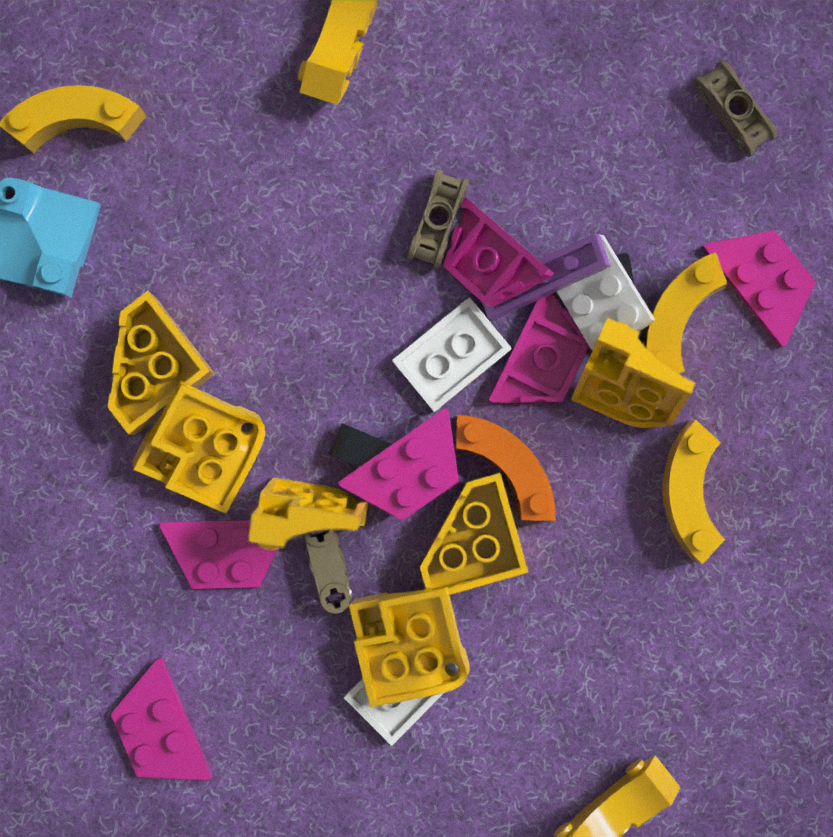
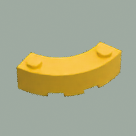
(336, 50)
(69, 108)
(677, 305)
(684, 492)
(629, 801)

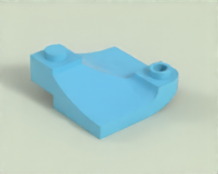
(44, 236)

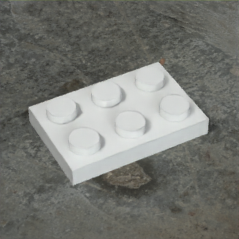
(605, 296)
(451, 354)
(391, 719)

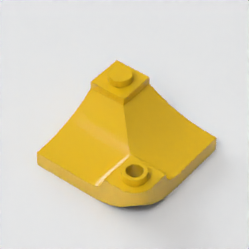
(630, 382)
(201, 447)
(302, 507)
(407, 645)

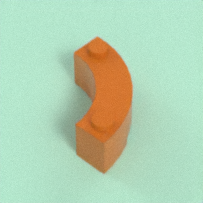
(514, 460)

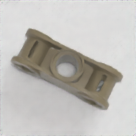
(732, 90)
(430, 239)
(329, 569)

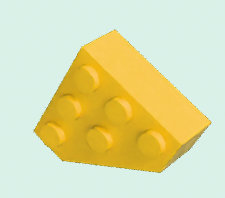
(150, 364)
(475, 541)

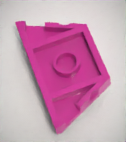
(490, 259)
(766, 279)
(543, 357)
(409, 470)
(218, 553)
(158, 730)

